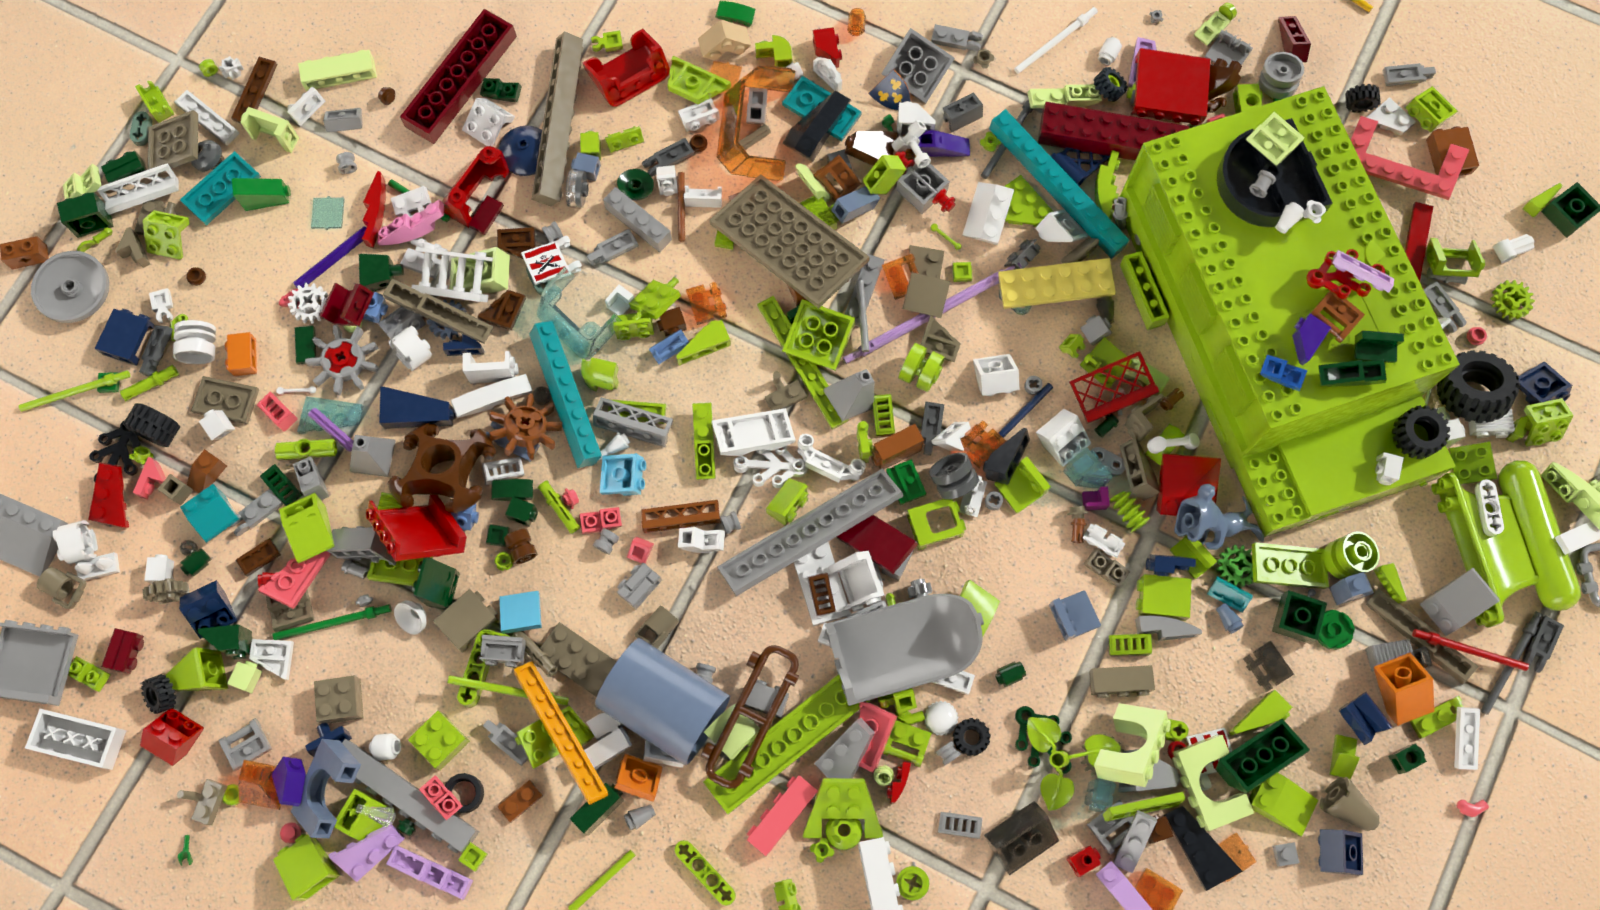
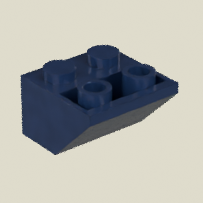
(207, 607)

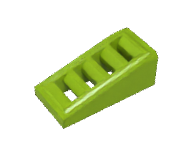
(1536, 204)
(883, 399)
(1390, 580)
(1130, 652)

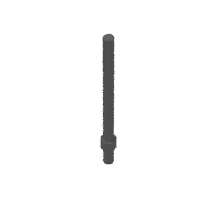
(992, 163)
(1529, 630)

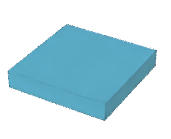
(520, 612)

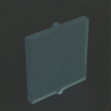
(327, 213)

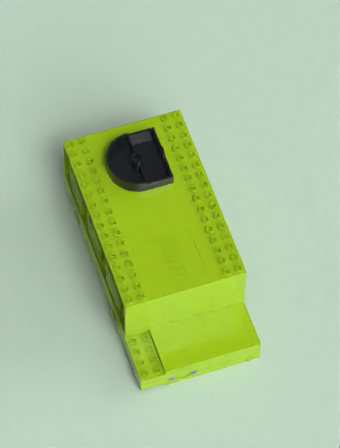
(1243, 286)

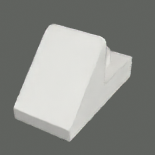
(950, 437)

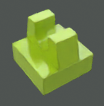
(1071, 343)

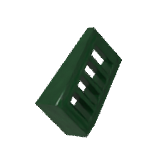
(272, 476)

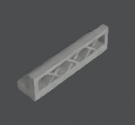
(629, 425)

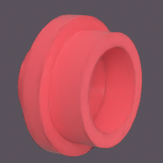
(1476, 335)
(290, 832)

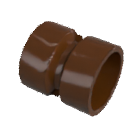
(520, 545)

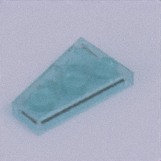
(338, 412)

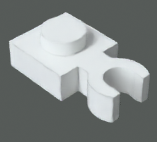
(160, 303)

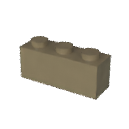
(1122, 681)

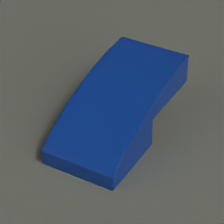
(1283, 373)

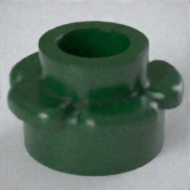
(406, 827)

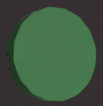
(1336, 630)

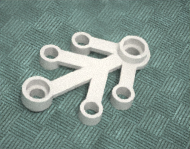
(773, 465)

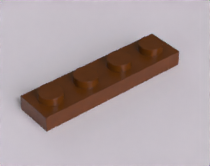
(255, 87)

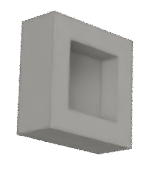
(1286, 854)

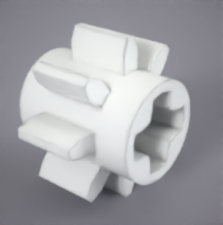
(231, 68)

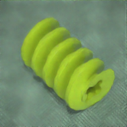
(1129, 510)

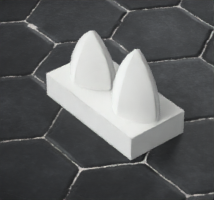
(305, 106)
(98, 566)

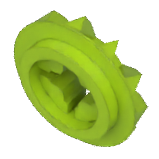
(921, 878)

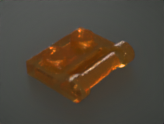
(896, 276)

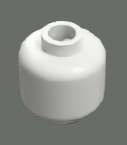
(385, 747)

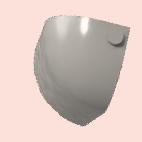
(904, 645)

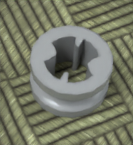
(1034, 390)
(995, 495)

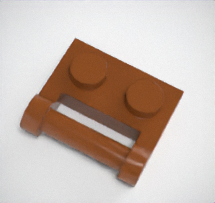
(842, 174)
(1341, 311)

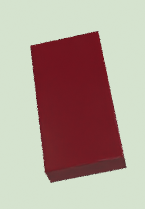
(486, 215)

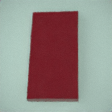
(885, 543)

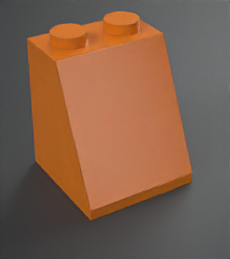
(1405, 688)

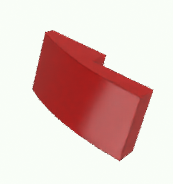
(895, 790)

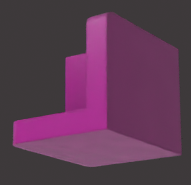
(1096, 499)

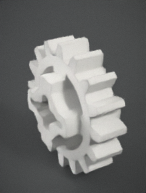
(307, 295)

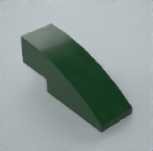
(1353, 373)

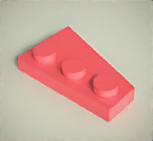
(882, 724)

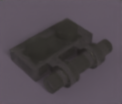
(1272, 662)

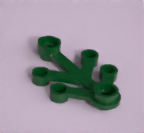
(1023, 733)

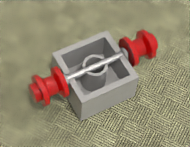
(924, 186)

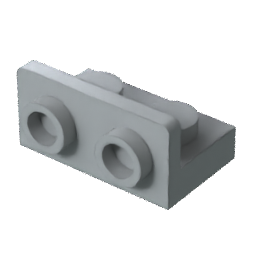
(400, 320)

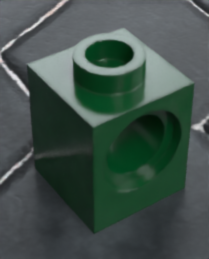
(521, 511)
(1400, 762)

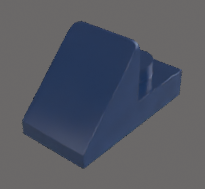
(468, 345)

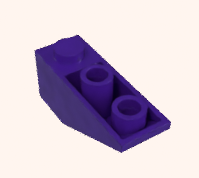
(943, 144)

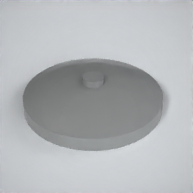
(70, 286)

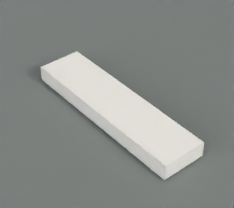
(207, 118)

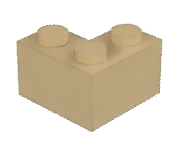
(722, 38)

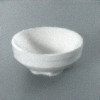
(408, 619)

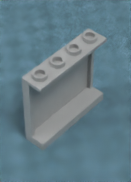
(34, 661)

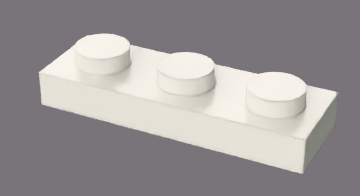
(1467, 738)

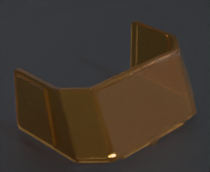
(729, 150)

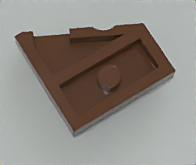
(516, 240)
(504, 310)

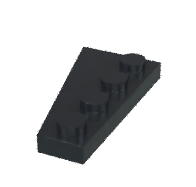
(1202, 851)

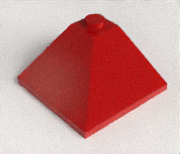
(1182, 478)

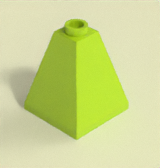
(199, 671)

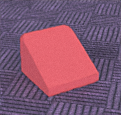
(640, 550)

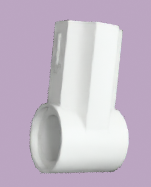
(1509, 249)

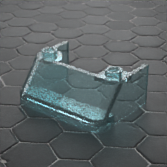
(582, 341)

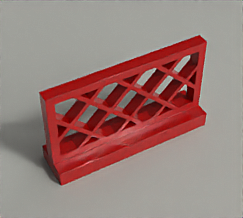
(1120, 402)

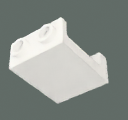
(489, 371)
(858, 580)

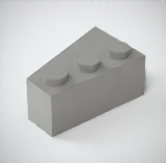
(359, 544)
(847, 752)

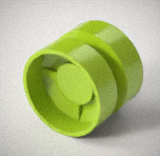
(926, 369)
(1351, 555)

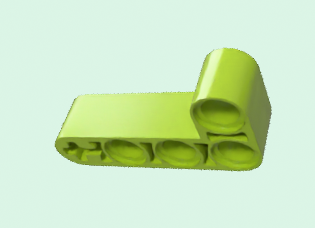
(472, 668)

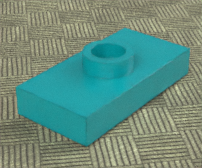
(1229, 594)

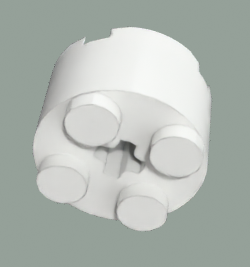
(410, 348)
(75, 542)

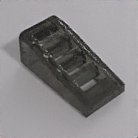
(1423, 657)

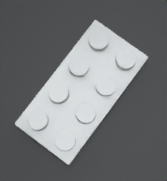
(817, 563)

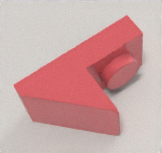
(150, 474)

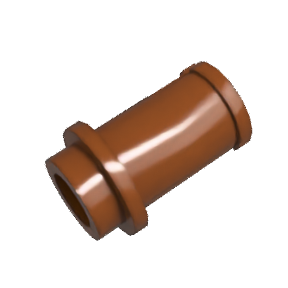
(1170, 400)
(1078, 530)

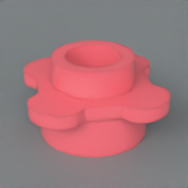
(570, 498)

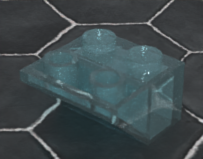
(1087, 470)

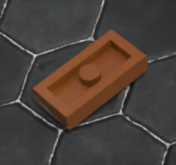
(520, 801)

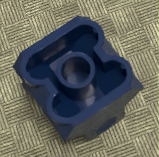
(1364, 717)

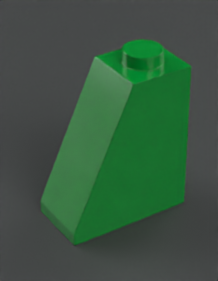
(260, 193)

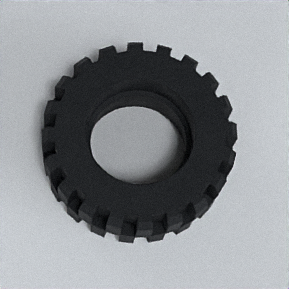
(1477, 404)

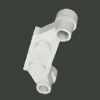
(827, 465)

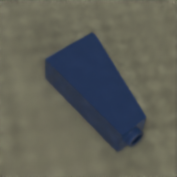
(411, 410)

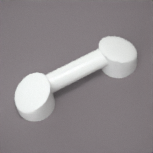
(1159, 443)

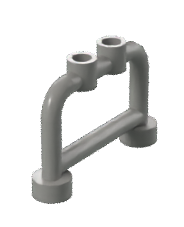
(1585, 568)

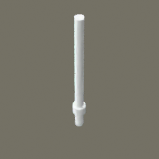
(1080, 21)

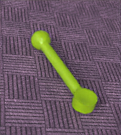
(934, 227)

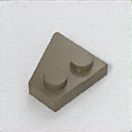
(927, 260)
(939, 340)

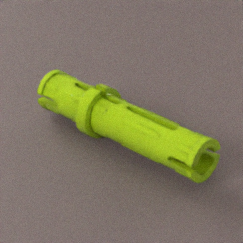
(154, 380)
(554, 500)

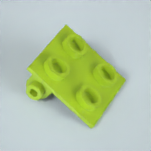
(1102, 355)
(1473, 463)
(536, 743)

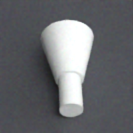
(617, 444)

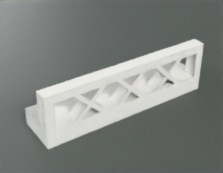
(141, 192)

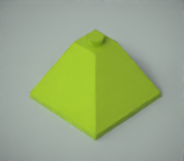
(819, 335)

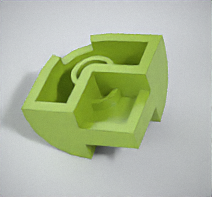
(600, 374)

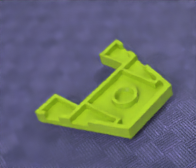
(843, 800)

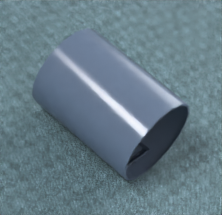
(661, 700)

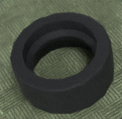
(479, 789)

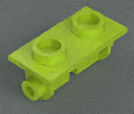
(623, 140)
(786, 891)

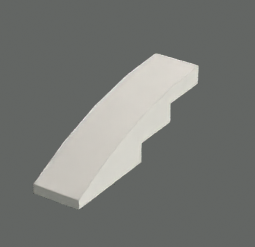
(490, 396)
(1578, 537)

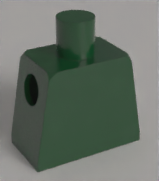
(377, 271)

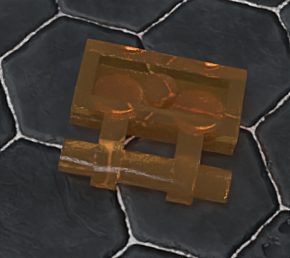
(700, 303)
(982, 450)

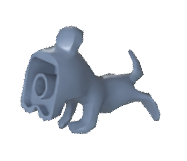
(1201, 515)

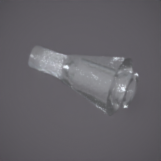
(381, 815)

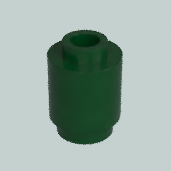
(195, 562)
(1010, 674)

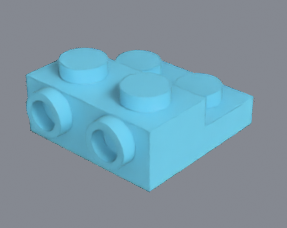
(622, 474)

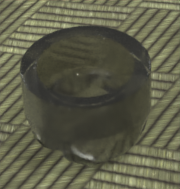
(186, 551)

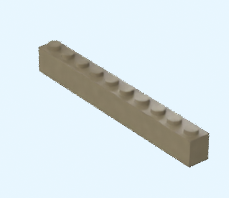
(557, 119)

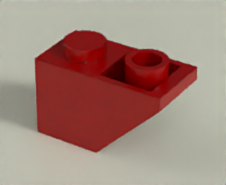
(825, 45)

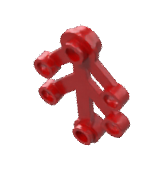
(1319, 278)

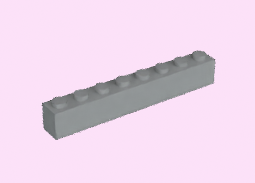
(410, 801)

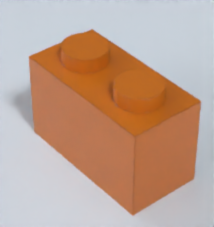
(241, 354)

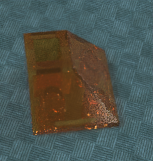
(257, 785)

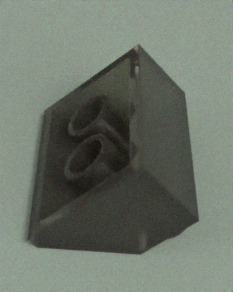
(1022, 837)

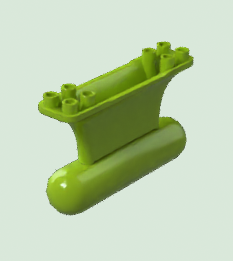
(1525, 548)

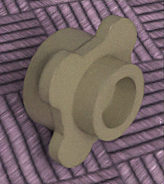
(983, 53)
(1077, 512)

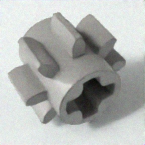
(919, 588)

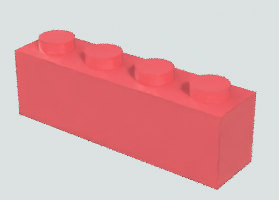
(782, 815)

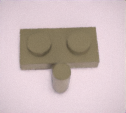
(785, 395)
(208, 801)

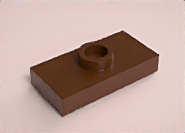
(258, 557)

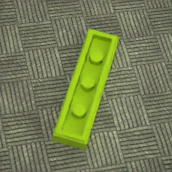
(1145, 806)

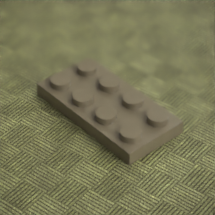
(578, 658)

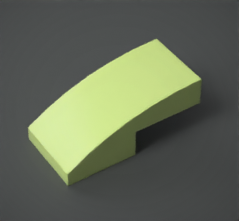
(1210, 30)

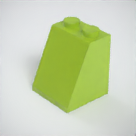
(305, 868)

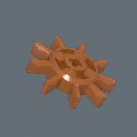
(524, 426)

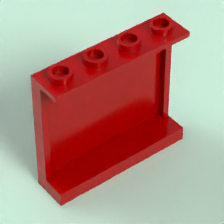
(1171, 86)
(417, 530)

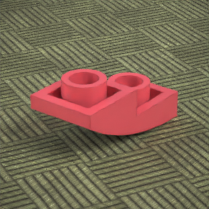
(596, 521)
(440, 797)

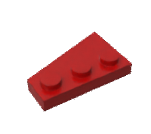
(108, 498)

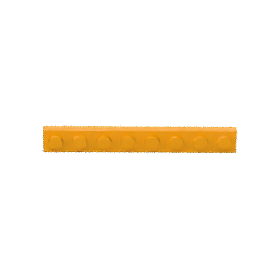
(561, 733)

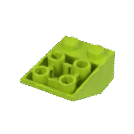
(307, 527)

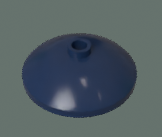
(521, 159)

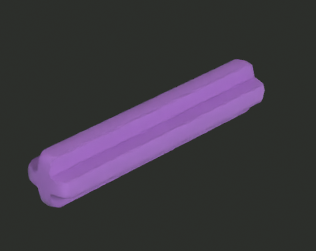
(331, 429)

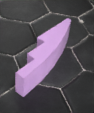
(429, 872)

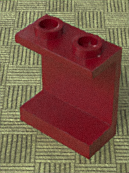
(346, 305)

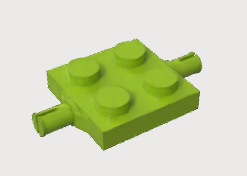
(655, 299)

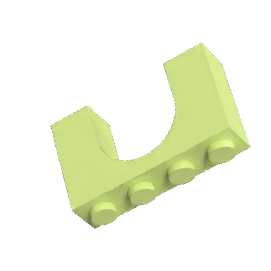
(1190, 763)
(1137, 766)

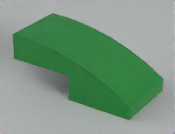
(735, 12)

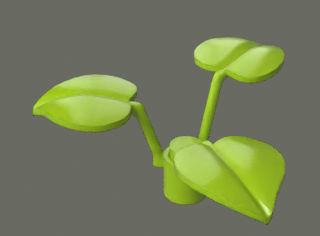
(1042, 735)

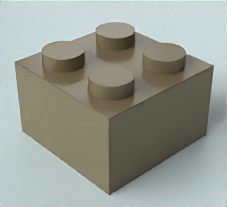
(338, 699)

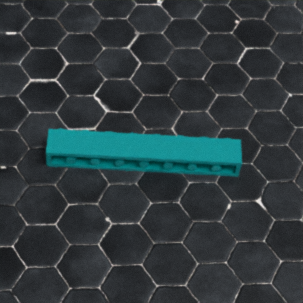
(565, 394)

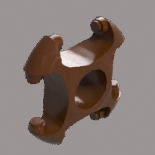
(448, 483)

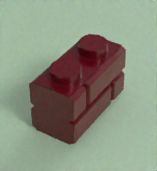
(123, 651)

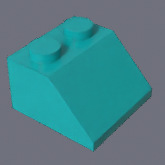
(209, 512)

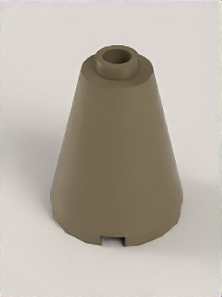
(1349, 805)

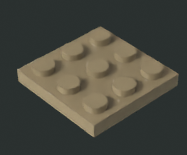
(173, 141)

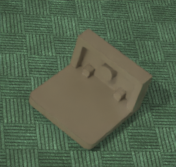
(1137, 423)

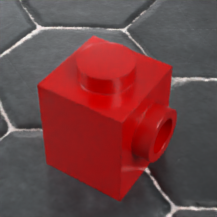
(1084, 860)

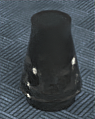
(1106, 308)

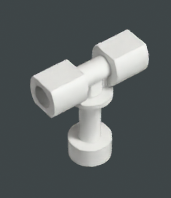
(911, 141)

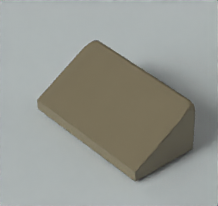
(1081, 251)

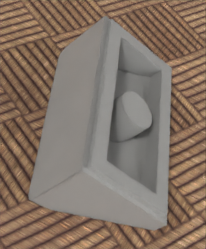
(343, 120)

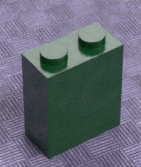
(592, 815)

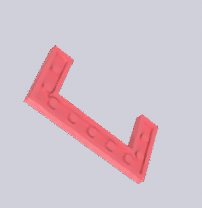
(1436, 185)

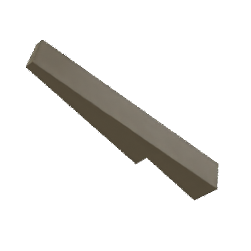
(437, 311)
(1405, 622)

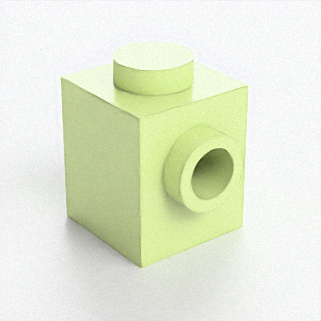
(245, 676)

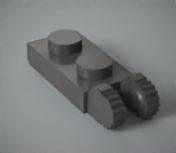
(669, 156)
(1543, 642)

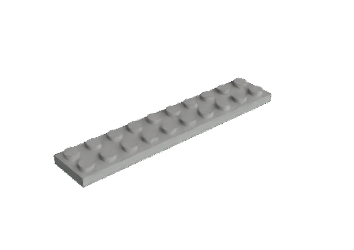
(809, 532)

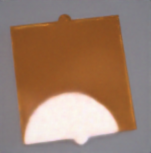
(727, 71)
(1238, 852)

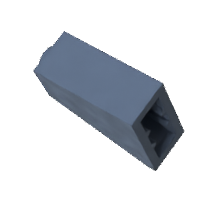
(1351, 588)

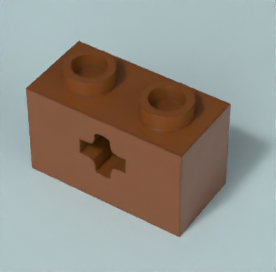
(24, 252)

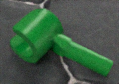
(887, 122)
(185, 852)

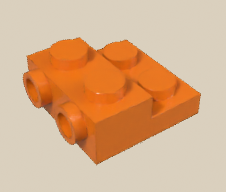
(638, 777)

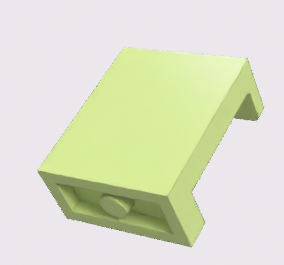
(258, 121)

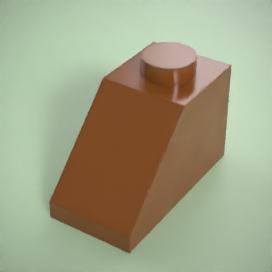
(205, 471)

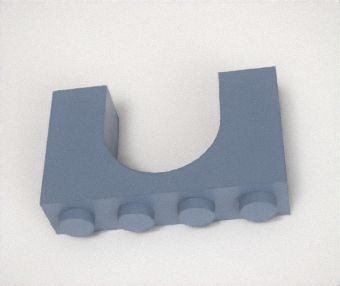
(329, 760)

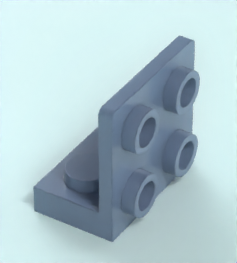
(1074, 615)

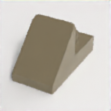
(131, 246)

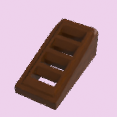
(823, 576)

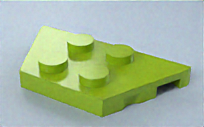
(694, 82)

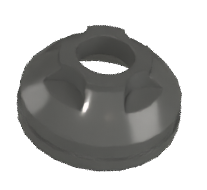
(209, 155)

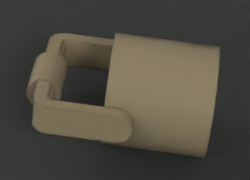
(60, 586)
(661, 623)

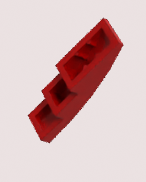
(375, 206)

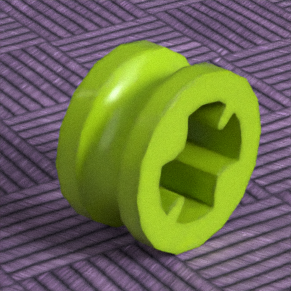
(208, 67)

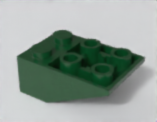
(435, 583)

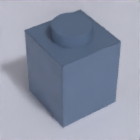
(587, 163)

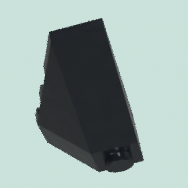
(814, 129)

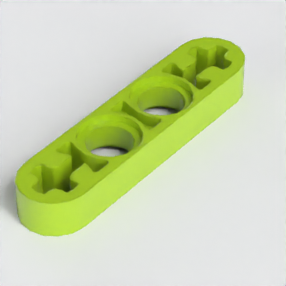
(705, 872)

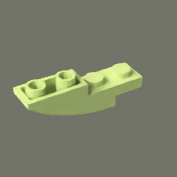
(1069, 95)
(1575, 490)

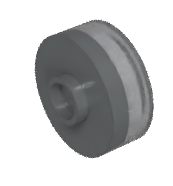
(576, 188)

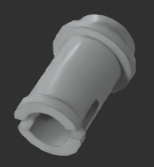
(354, 569)

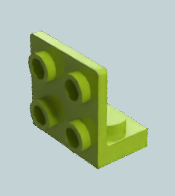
(163, 234)
(633, 328)
(1549, 421)
(1024, 487)

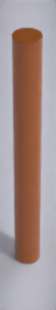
(681, 207)

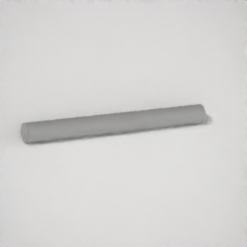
(862, 315)

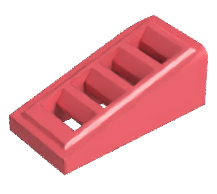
(284, 420)

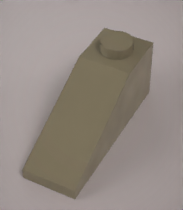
(1138, 470)

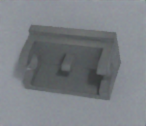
(963, 112)

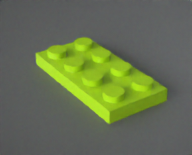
(1289, 566)

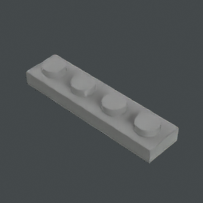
(870, 274)

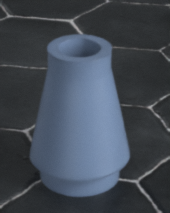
(1229, 618)

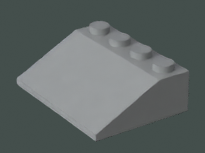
(27, 536)

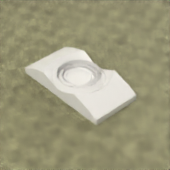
(753, 432)

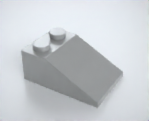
(1459, 602)

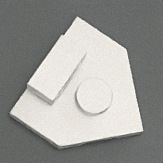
(827, 72)

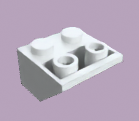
(1064, 436)

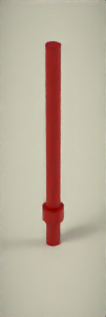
(1434, 639)

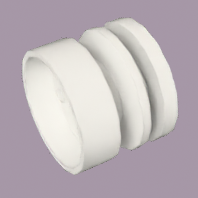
(194, 342)

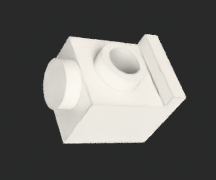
(1388, 468)

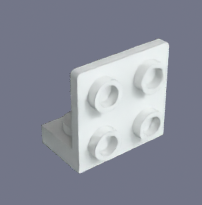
(486, 121)

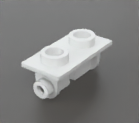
(972, 500)
(1095, 536)

